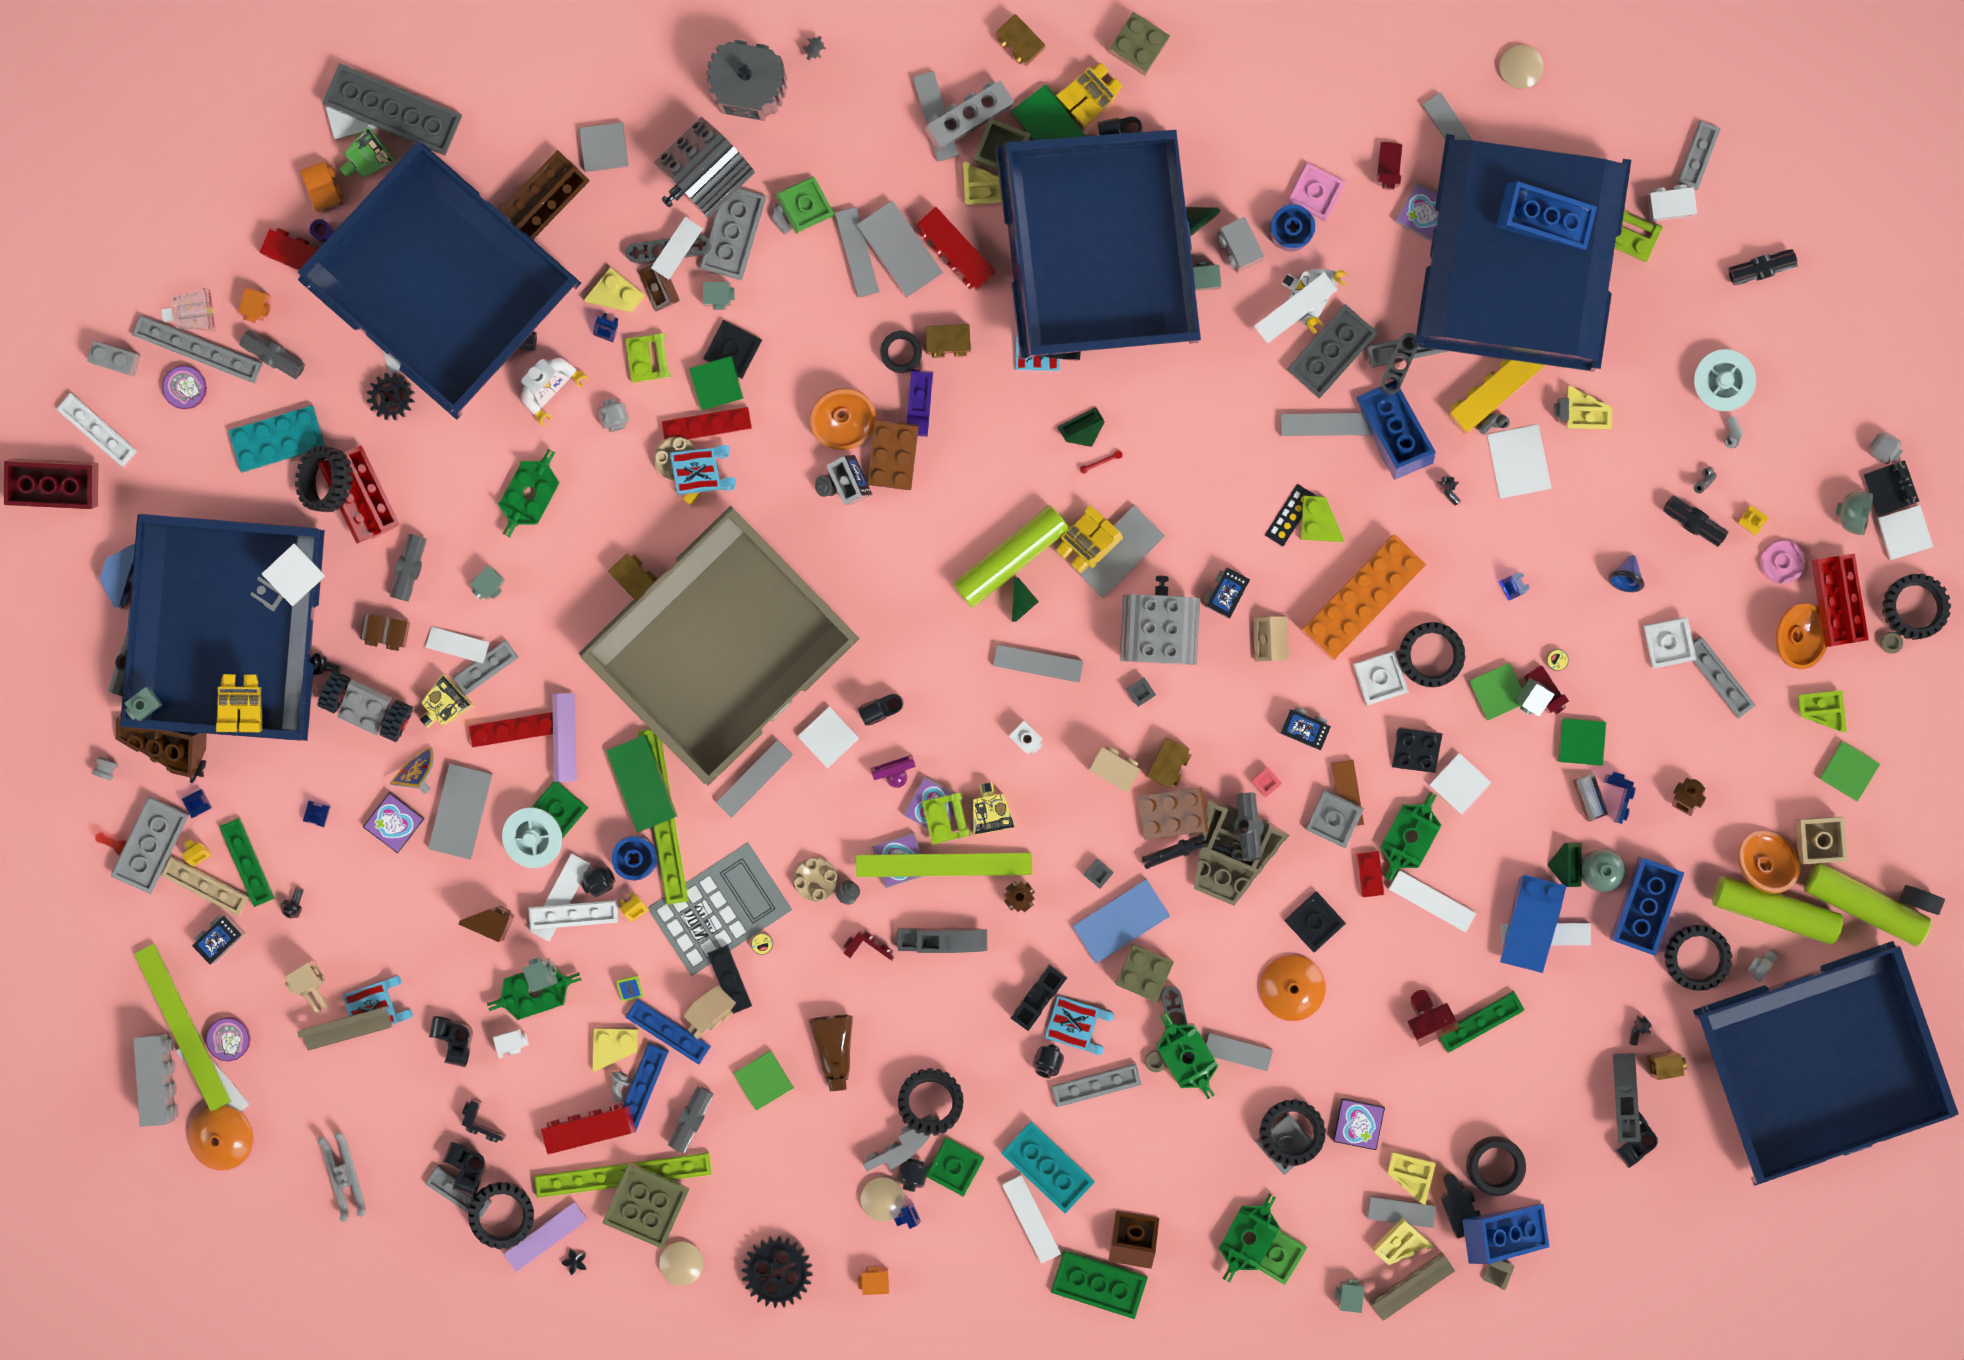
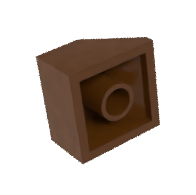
(490, 923)
(1133, 1239)

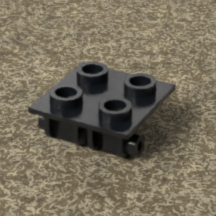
(1891, 488)
(1417, 750)

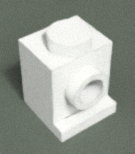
(1022, 730)
(510, 1042)

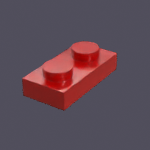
(1370, 874)

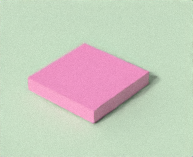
(1316, 191)

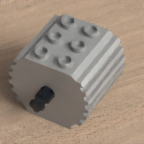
(1159, 627)

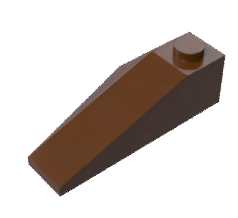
(173, 749)

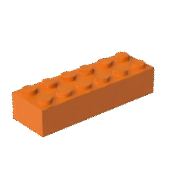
(1363, 597)

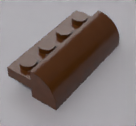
(544, 195)

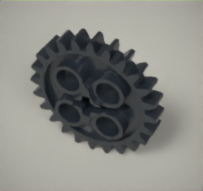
(767, 1253)

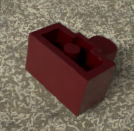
(1431, 1021)

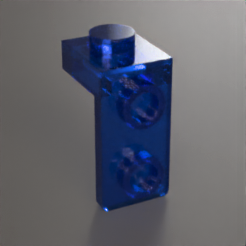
(1617, 779)

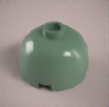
(1855, 512)
(1603, 870)

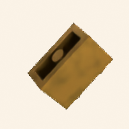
(1020, 40)
(948, 339)
(632, 576)
(1169, 762)
(1666, 1065)

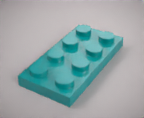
(276, 438)
(1048, 1167)

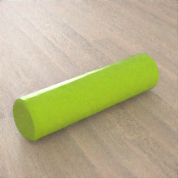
(1010, 556)
(1867, 904)
(1777, 910)

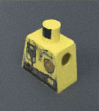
(444, 703)
(991, 811)

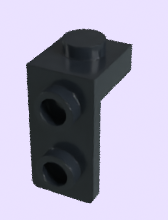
(470, 1111)

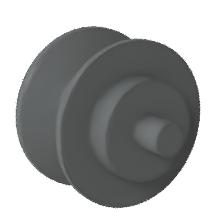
(814, 47)
(825, 486)
(848, 892)

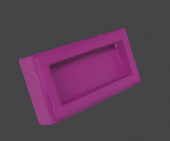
(894, 771)

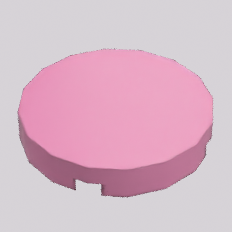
(1782, 561)

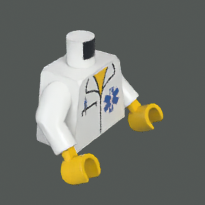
(1306, 278)
(544, 382)

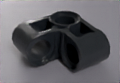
(1117, 125)
(878, 709)
(458, 1049)
(1634, 1151)
(468, 1178)

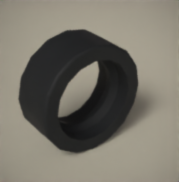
(896, 336)
(1922, 899)

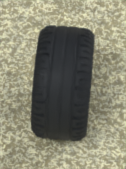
(1519, 1166)

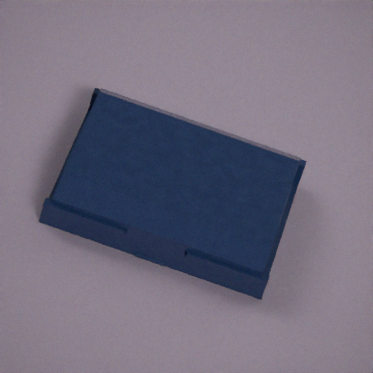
(1098, 242)
(436, 278)
(1511, 291)
(199, 621)
(1827, 1062)

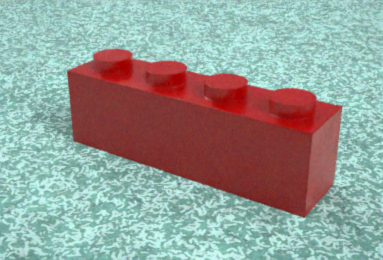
(286, 249)
(956, 249)
(588, 1129)

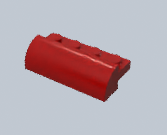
(367, 507)
(1840, 600)

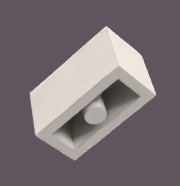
(1671, 203)

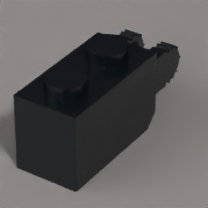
(1457, 1204)

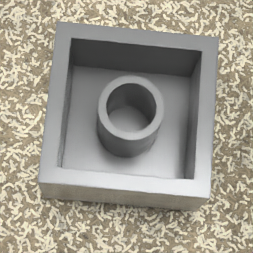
(1240, 245)

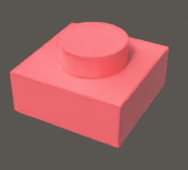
(1266, 782)

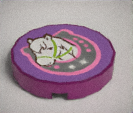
(184, 387)
(228, 1039)

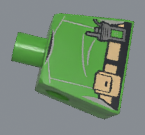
(366, 155)

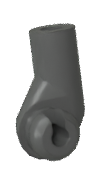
(1494, 421)
(1704, 483)

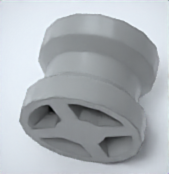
(104, 768)

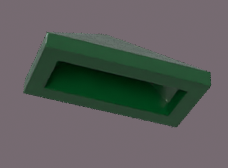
(1200, 216)
(1083, 428)
(1022, 600)
(1567, 864)

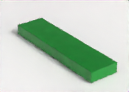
(247, 862)
(1483, 1021)

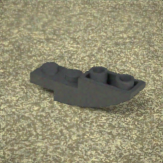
(942, 940)
(1626, 1098)

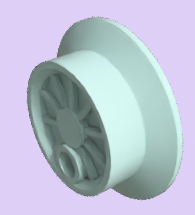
(1725, 380)
(532, 837)

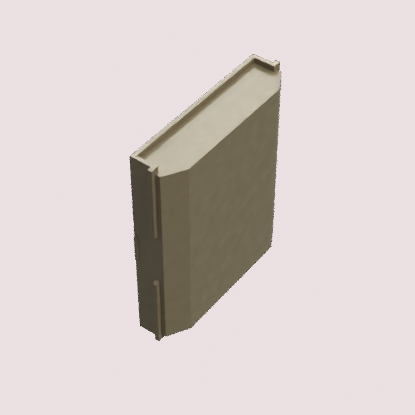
(718, 646)

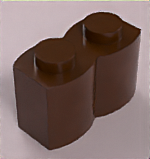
(385, 631)

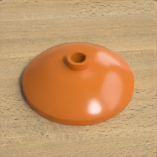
(844, 430)
(1800, 636)
(1775, 857)
(1276, 986)
(230, 1129)

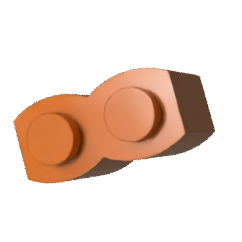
(322, 187)

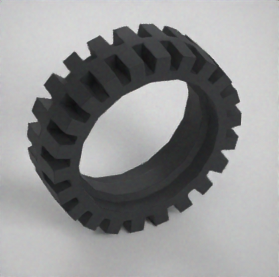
(339, 483)
(1939, 595)
(1458, 651)
(1724, 954)
(924, 1126)
(1318, 1128)
(502, 1241)

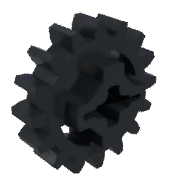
(385, 405)

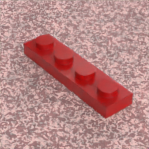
(708, 424)
(511, 729)

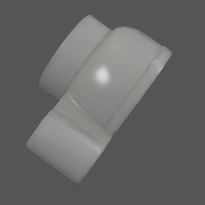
(1761, 966)

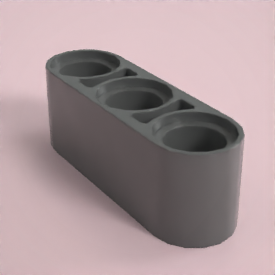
(1394, 373)

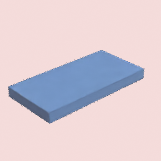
(1121, 921)

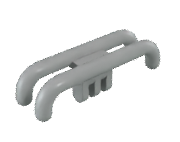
(343, 1176)

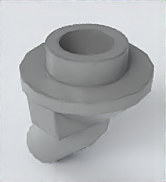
(619, 1080)

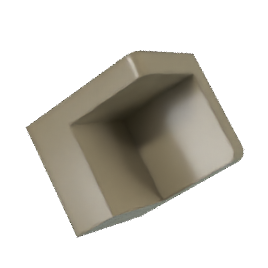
(1499, 1273)

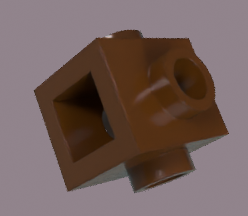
(1689, 796)
(1015, 888)

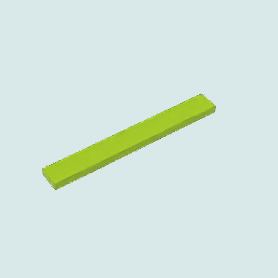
(667, 838)
(943, 864)
(182, 1027)
(610, 1176)

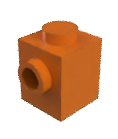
(254, 305)
(874, 1281)

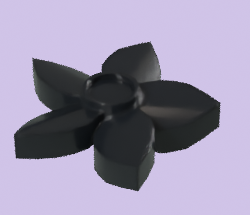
(199, 772)
(574, 1262)

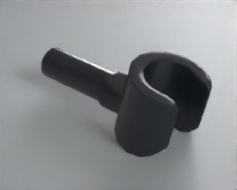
(1230, 850)

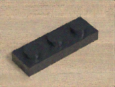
(729, 977)

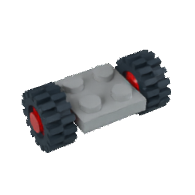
(364, 707)

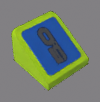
(630, 988)

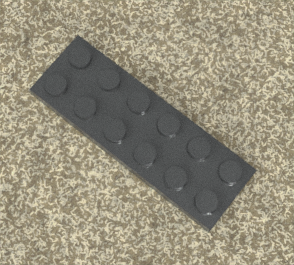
(392, 109)

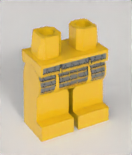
(1096, 92)
(1089, 539)
(242, 698)

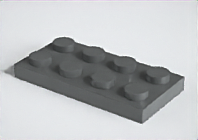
(1332, 351)

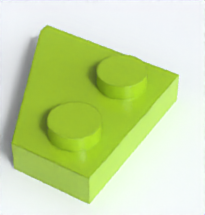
(1319, 521)
(1824, 709)

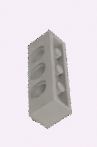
(942, 137)

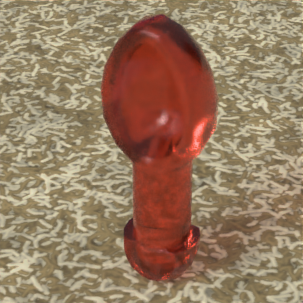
(116, 845)

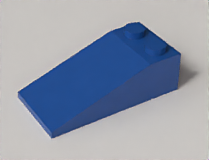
(1545, 215)
(1396, 431)
(1532, 923)
(1505, 1234)

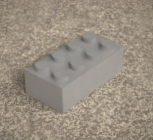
(155, 1079)

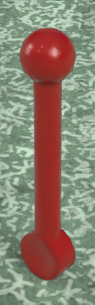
(1117, 454)

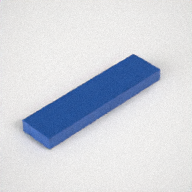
(668, 1031)
(645, 1081)

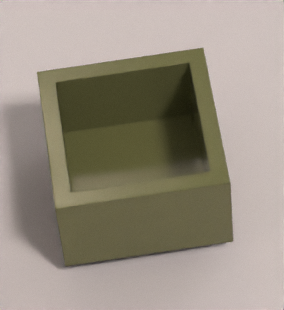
(1139, 44)
(996, 135)
(1144, 972)

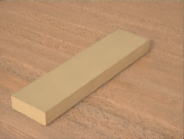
(204, 886)

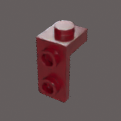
(1389, 165)
(1559, 700)
(853, 943)

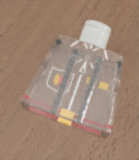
(192, 311)

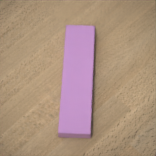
(564, 737)
(545, 1236)

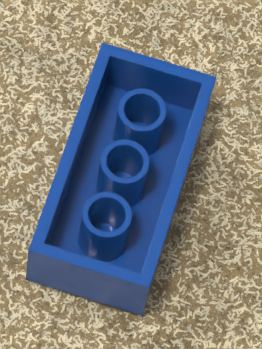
(1646, 906)

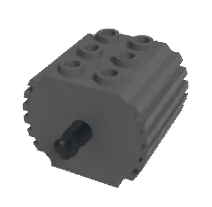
(747, 80)
(703, 168)

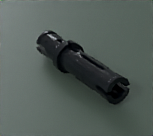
(1182, 848)

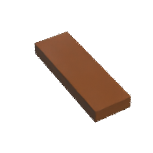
(1346, 783)

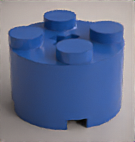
(1283, 237)
(647, 858)

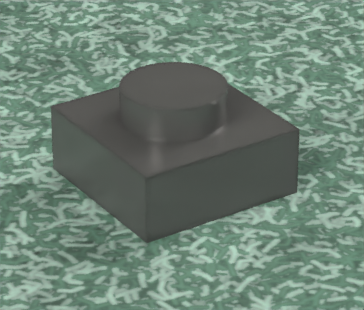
(1561, 410)
(1140, 692)
(1098, 873)

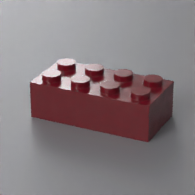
(51, 483)

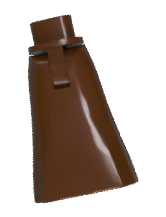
(833, 1048)

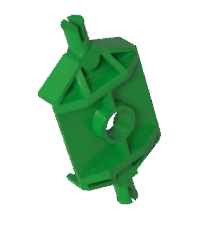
(514, 504)
(1396, 848)
(519, 1002)
(1178, 1040)
(1238, 1253)

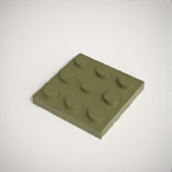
(645, 1205)

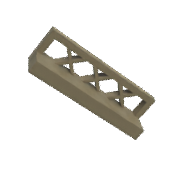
(346, 1028)
(1412, 1286)

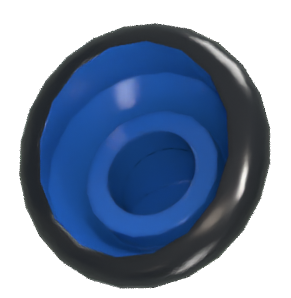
(1627, 576)

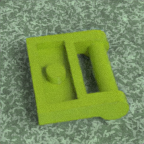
(1635, 244)
(640, 358)
(938, 818)

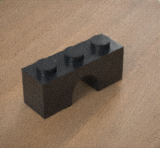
(1038, 997)

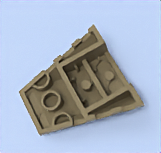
(1217, 870)

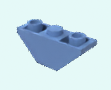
(117, 576)

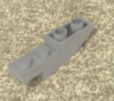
(899, 1153)

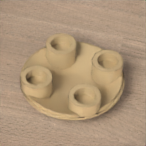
(1521, 66)
(662, 454)
(815, 879)
(882, 1199)
(681, 1263)

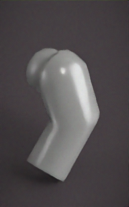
(779, 219)
(1735, 433)

